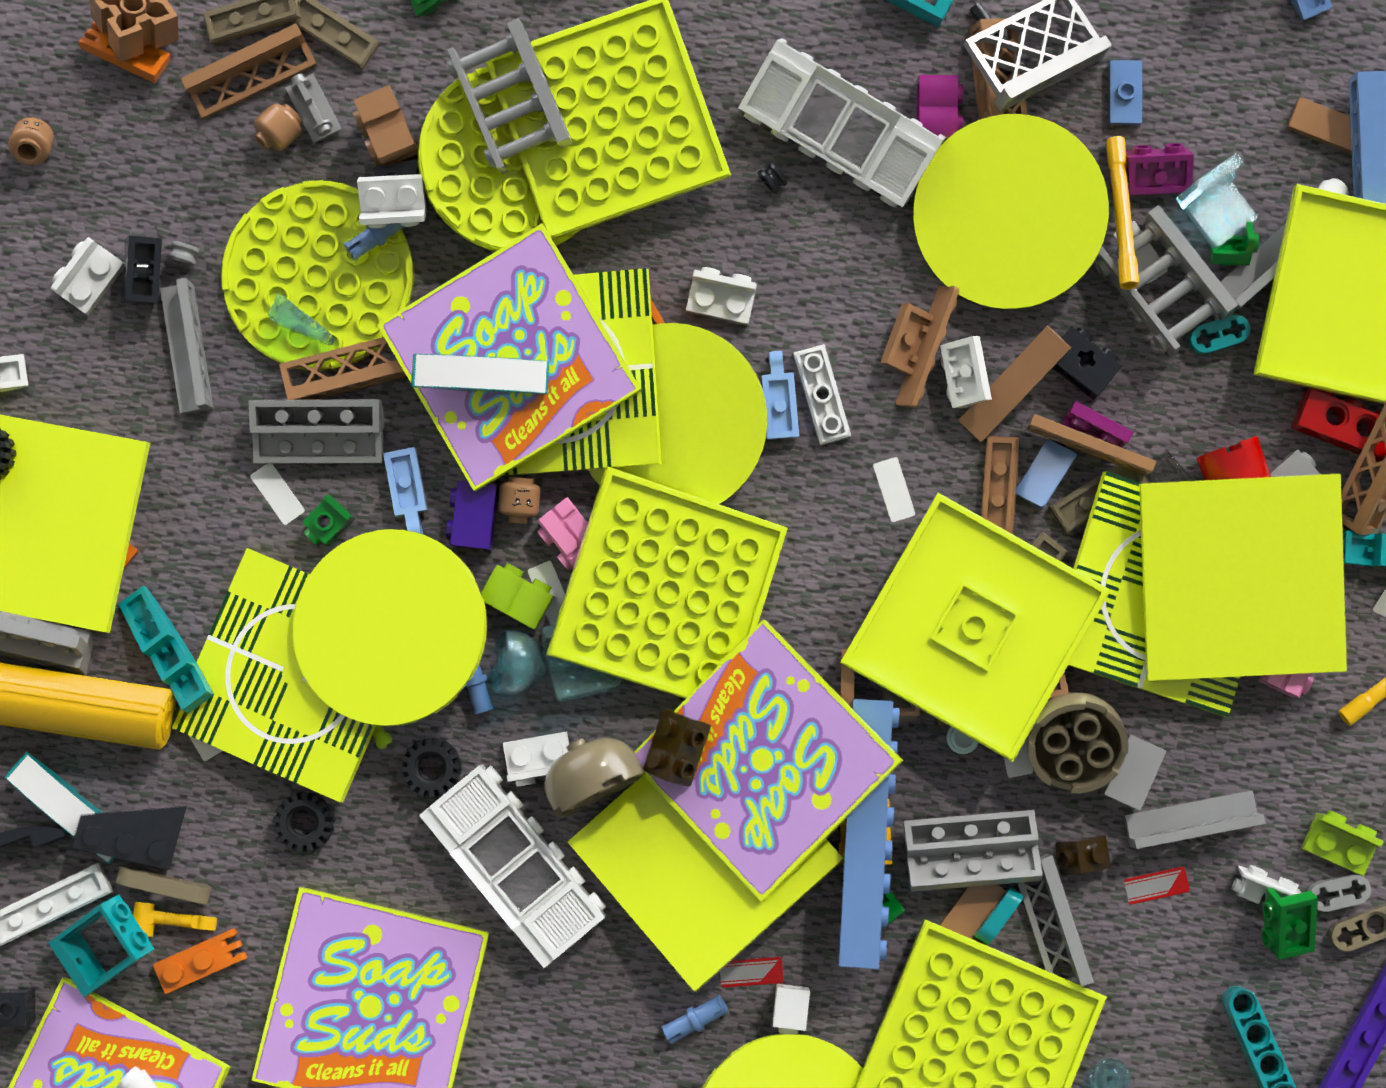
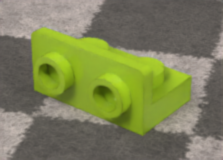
(1341, 843)

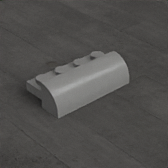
(317, 431)
(45, 643)
(972, 850)

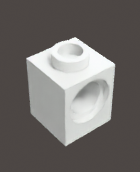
(790, 1008)

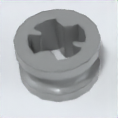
(183, 252)

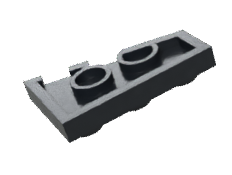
(134, 836)

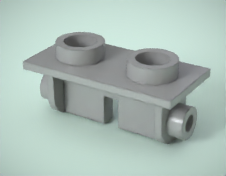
(313, 107)

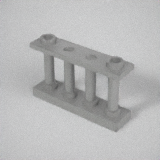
(540, 100)
(1197, 277)

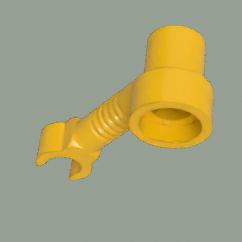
(147, 918)

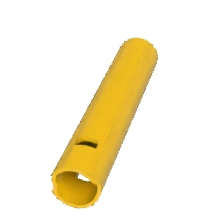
(85, 706)

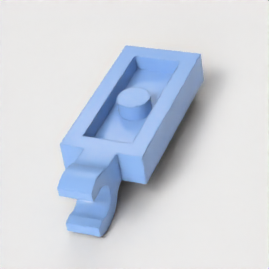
(780, 400)
(406, 486)

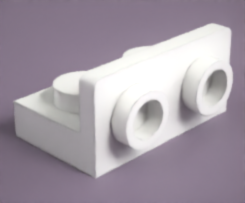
(391, 200)
(87, 275)
(721, 296)
(965, 372)
(533, 756)

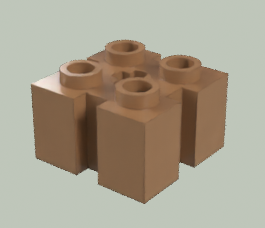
(135, 24)
(384, 123)

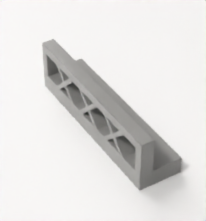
(1249, 279)
(186, 347)
(1192, 819)
(1064, 920)

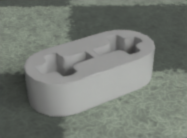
(1338, 884)

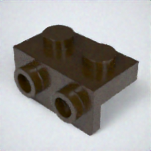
(676, 748)

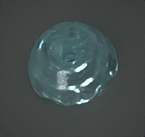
(1109, 1067)

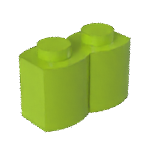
(517, 596)

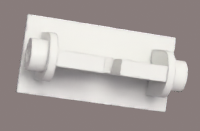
(1255, 882)

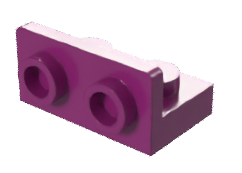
(1159, 169)
(1096, 425)

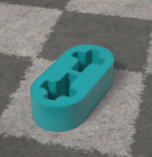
(1221, 342)
(999, 915)

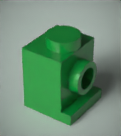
(339, 521)

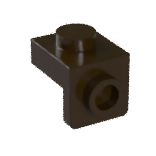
(1083, 855)

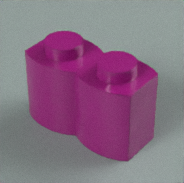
(938, 103)

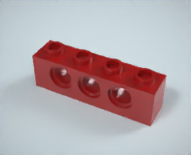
(1312, 421)

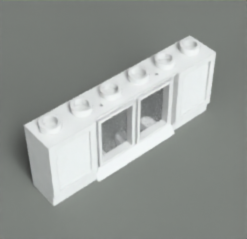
(840, 124)
(514, 864)

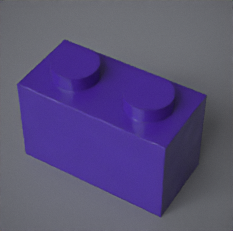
(473, 516)

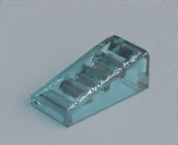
(291, 317)

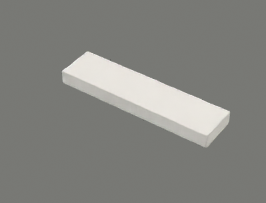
(53, 902)

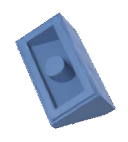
(1045, 474)

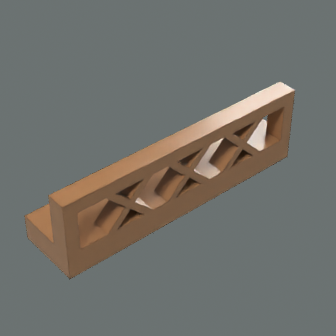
(243, 61)
(984, 94)
(342, 381)
(1373, 507)

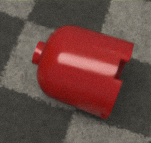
(1242, 461)

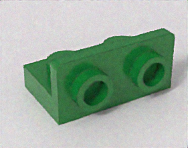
(1289, 923)

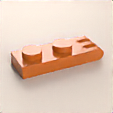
(147, 65)
(198, 961)

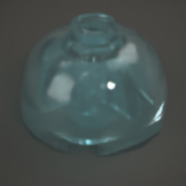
(517, 663)

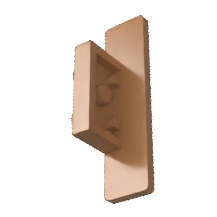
(916, 341)

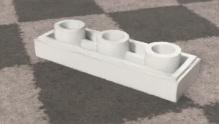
(826, 413)

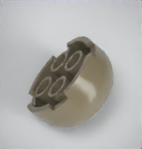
(1081, 756)
(590, 774)

